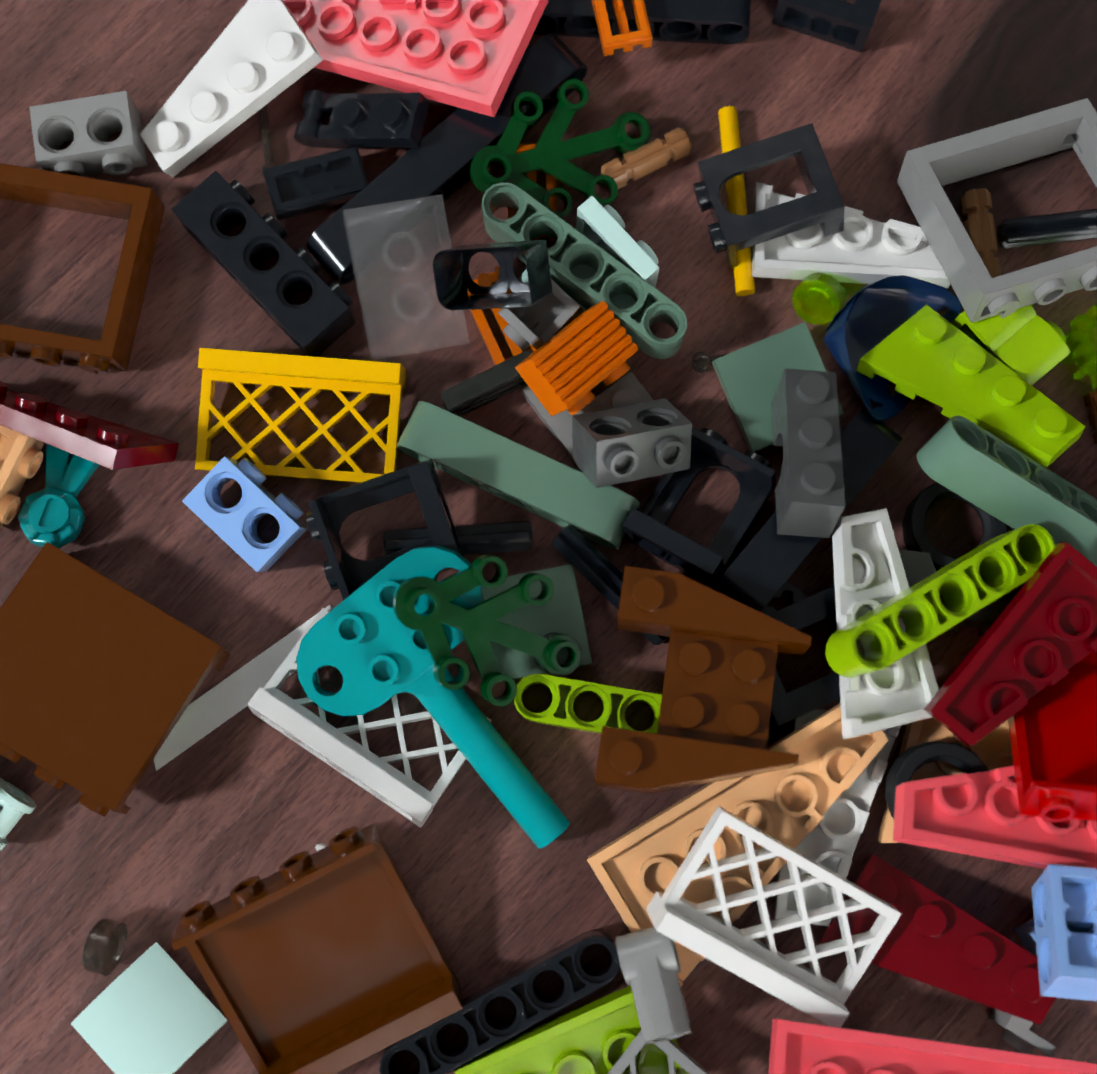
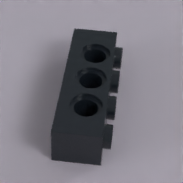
(216, 207)

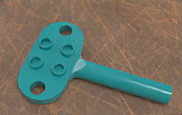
(387, 658)

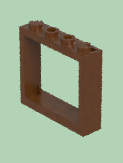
(102, 198)

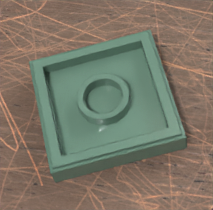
(753, 376)
(559, 615)

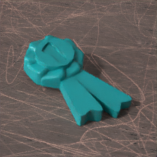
(55, 512)

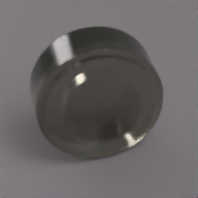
(104, 946)

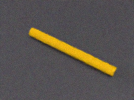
(736, 198)

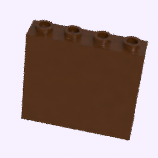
(92, 678)
(322, 958)

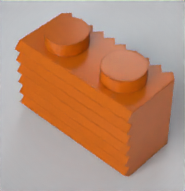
(577, 360)

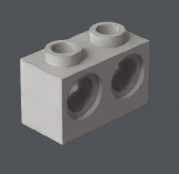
(89, 125)

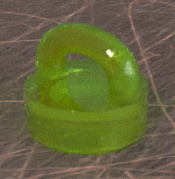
(818, 298)

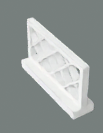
(347, 755)
(761, 962)

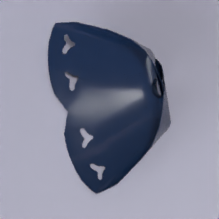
(873, 317)

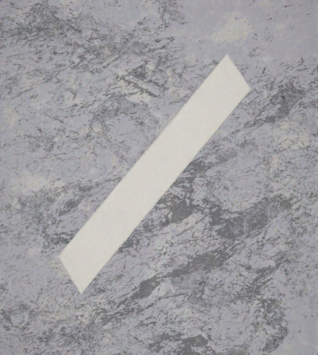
(226, 698)

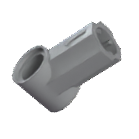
(651, 969)

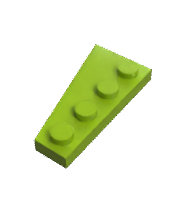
(953, 371)
(575, 1043)

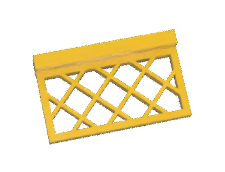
(302, 373)

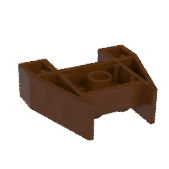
(712, 692)

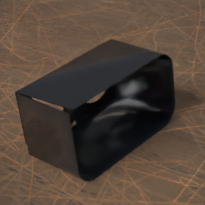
(455, 282)

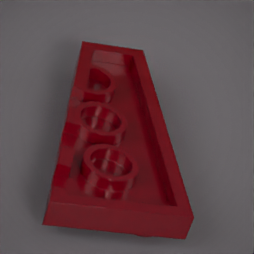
(82, 434)
(1025, 649)
(946, 946)

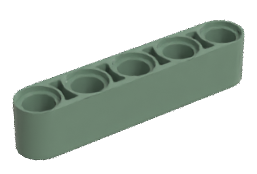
(576, 249)
(516, 474)
(1010, 484)

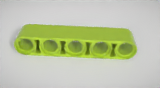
(1004, 565)
(566, 690)

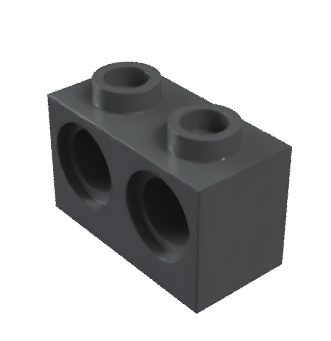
(631, 442)

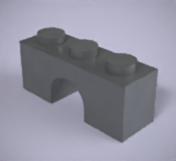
(811, 477)

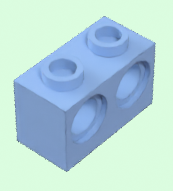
(239, 524)
(1066, 931)

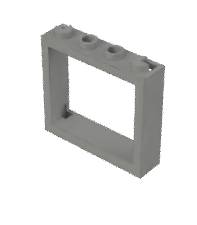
(981, 152)

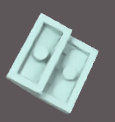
(149, 1018)

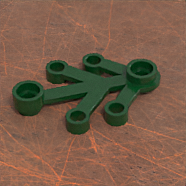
(552, 154)
(480, 625)

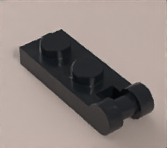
(362, 120)

